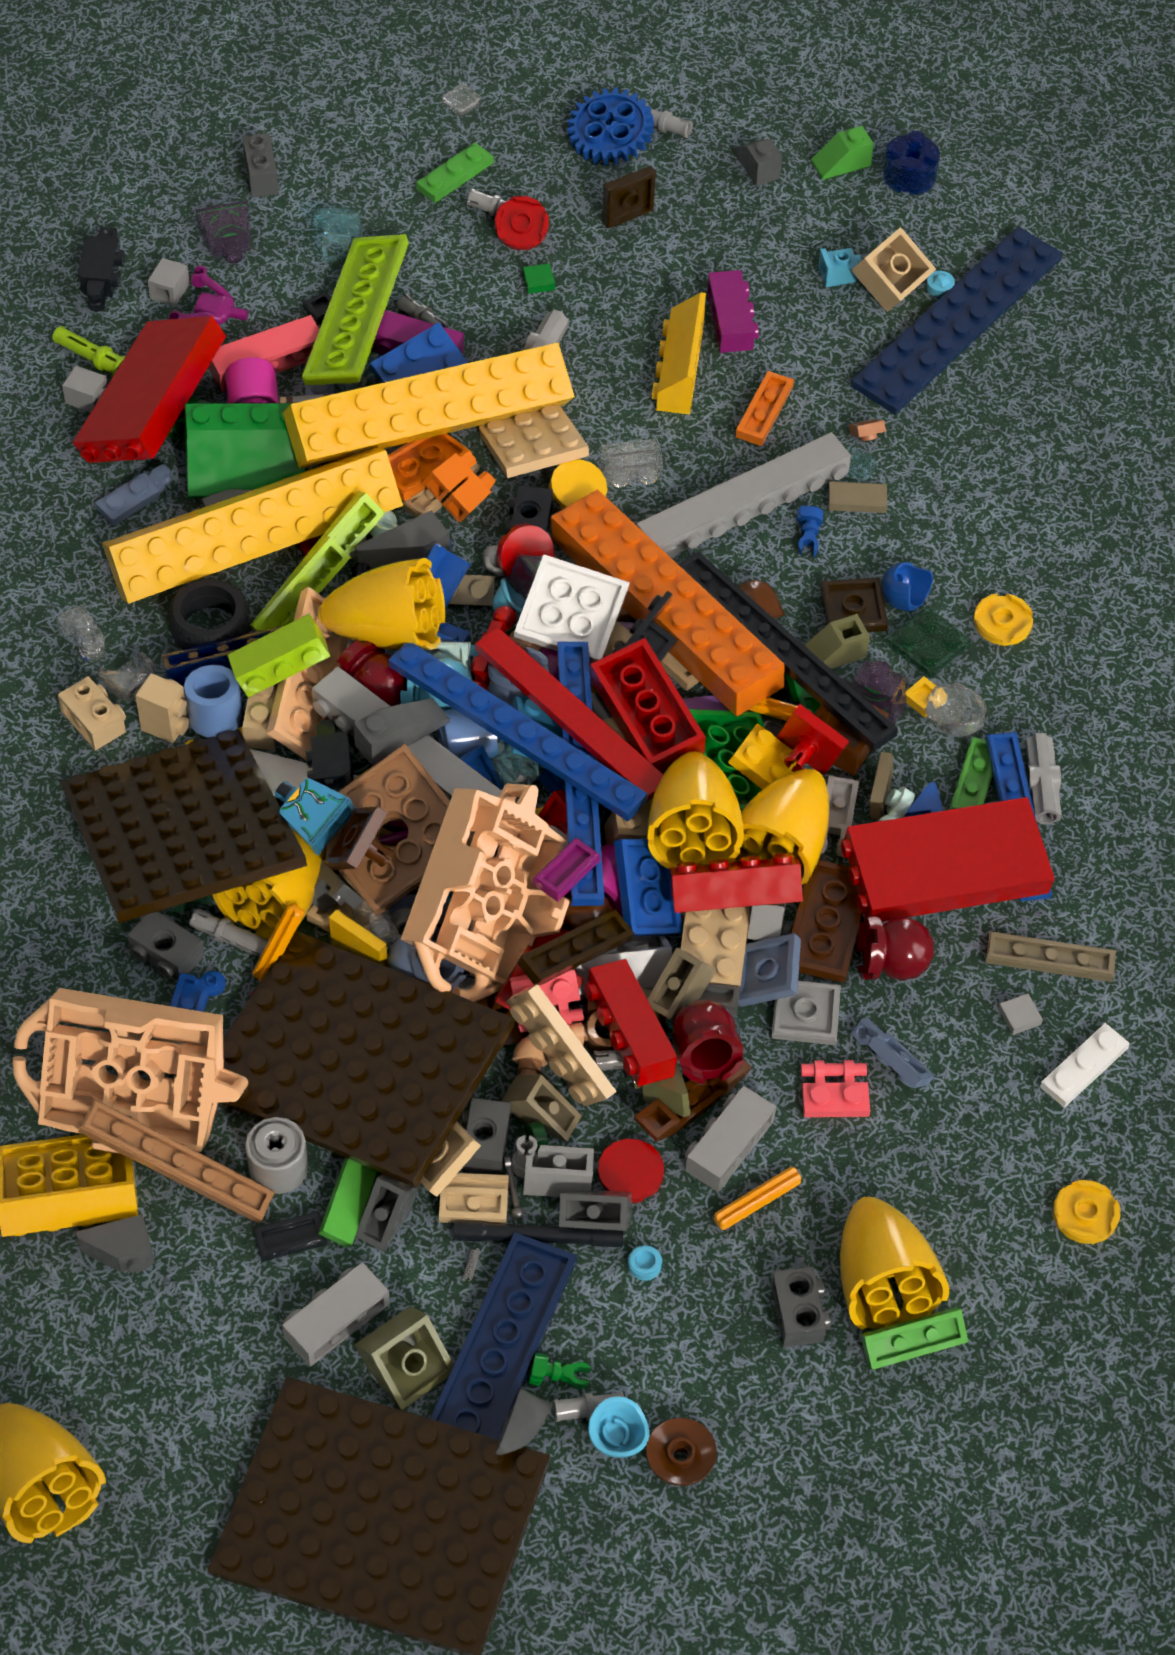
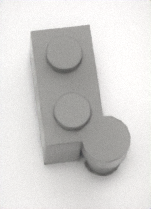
(553, 1168)

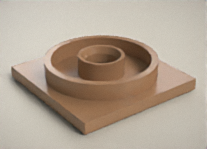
(409, 796)

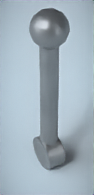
(517, 1212)

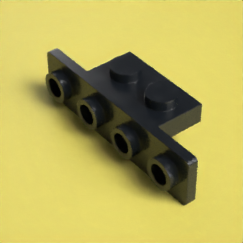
(657, 637)

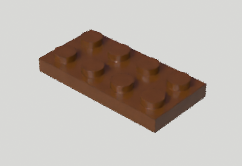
(827, 922)

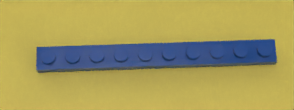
(519, 731)
(581, 810)

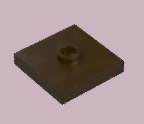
(628, 197)
(854, 597)

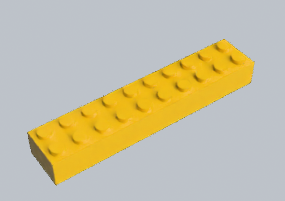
(427, 405)
(246, 525)

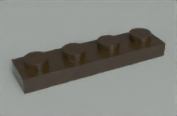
(575, 948)

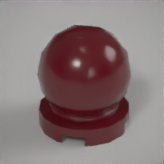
(371, 668)
(897, 948)
(707, 1041)

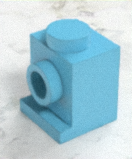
(837, 266)

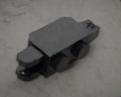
(100, 267)
(330, 757)

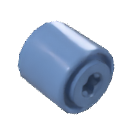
(213, 700)
(464, 734)

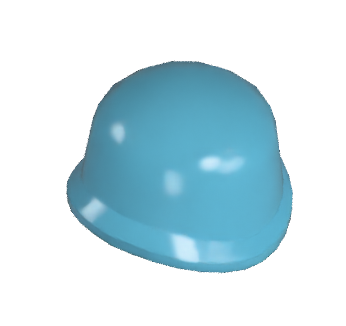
(508, 597)
(618, 1428)

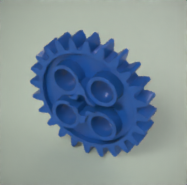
(610, 126)

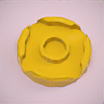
(576, 480)
(1003, 627)
(1086, 1221)

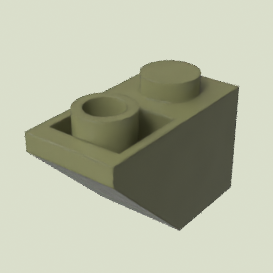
(841, 642)

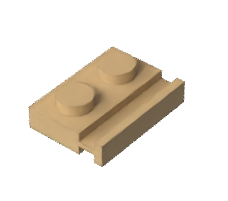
(475, 1199)

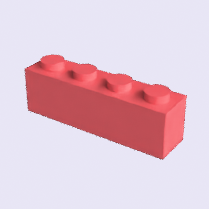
(281, 346)

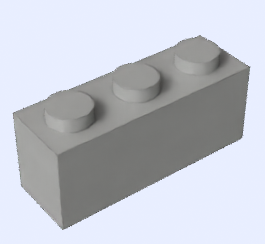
(729, 1138)
(335, 1313)

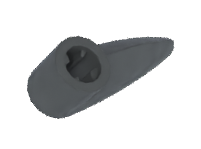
(522, 1421)

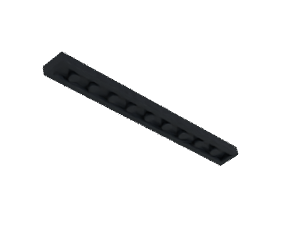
(799, 661)

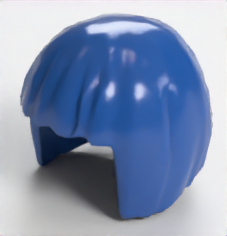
(906, 586)

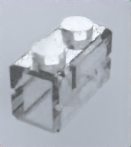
(631, 462)

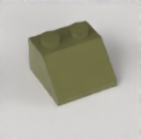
(406, 1356)

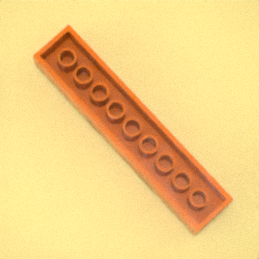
(710, 639)

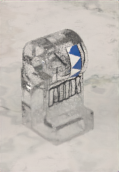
(84, 631)

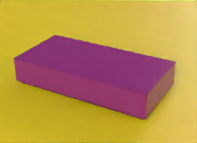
(566, 869)

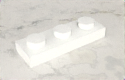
(1084, 1065)

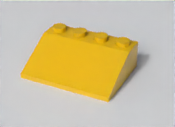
(63, 1185)

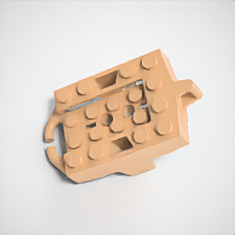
(486, 889)
(174, 1107)

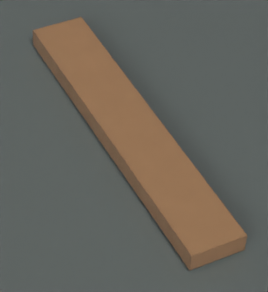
(176, 1161)

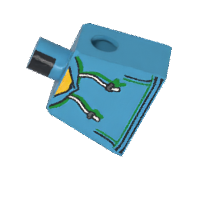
(314, 811)

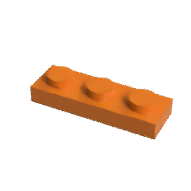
(764, 408)

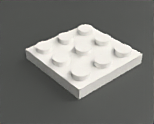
(571, 606)

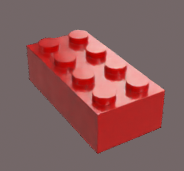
(646, 705)

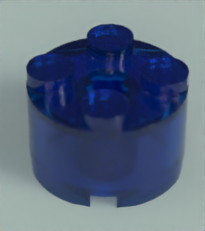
(911, 163)

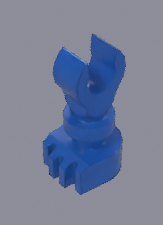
(810, 519)

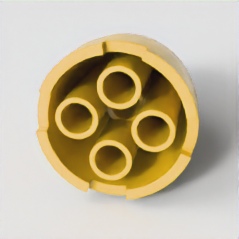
(388, 606)
(694, 814)
(788, 819)
(264, 901)
(881, 1245)
(39, 1450)

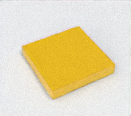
(356, 939)

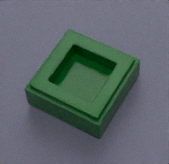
(538, 278)

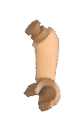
(531, 1059)

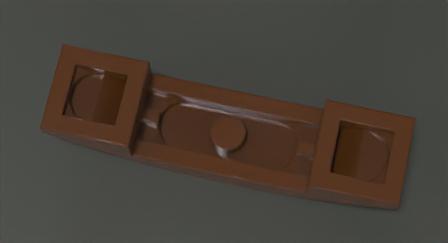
(662, 1122)

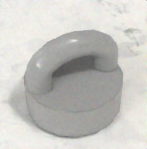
(490, 560)

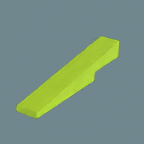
(322, 561)

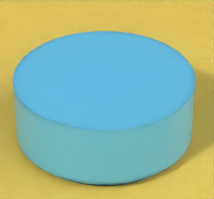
(645, 1262)

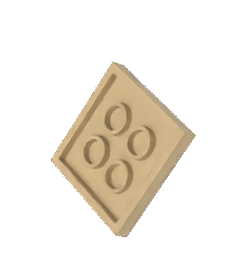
(533, 441)

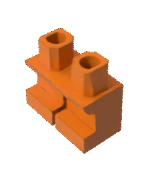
(457, 472)

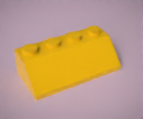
(679, 356)

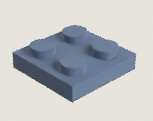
(770, 969)

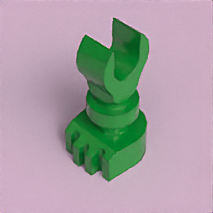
(542, 1368)

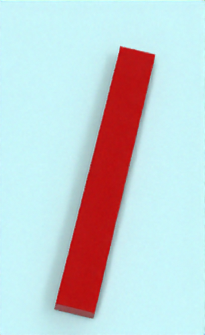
(568, 711)

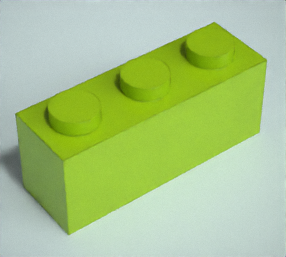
(278, 655)

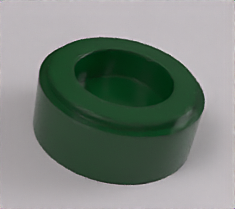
(537, 1131)

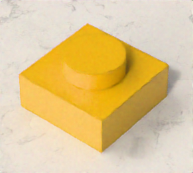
(917, 695)

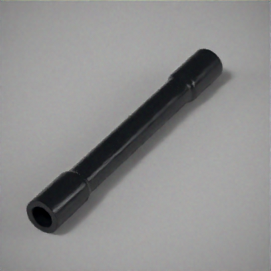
(481, 1231)

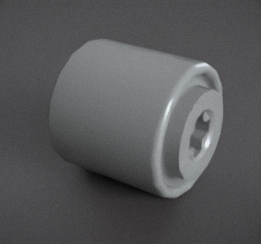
(277, 1154)

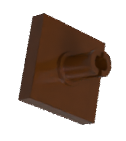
(358, 840)

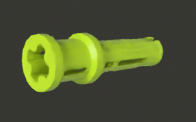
(102, 357)

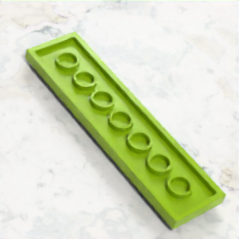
(355, 310)

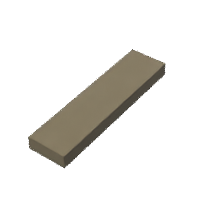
(1051, 956)

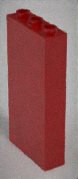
(149, 390)
(947, 860)

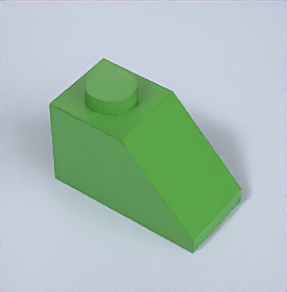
(844, 153)

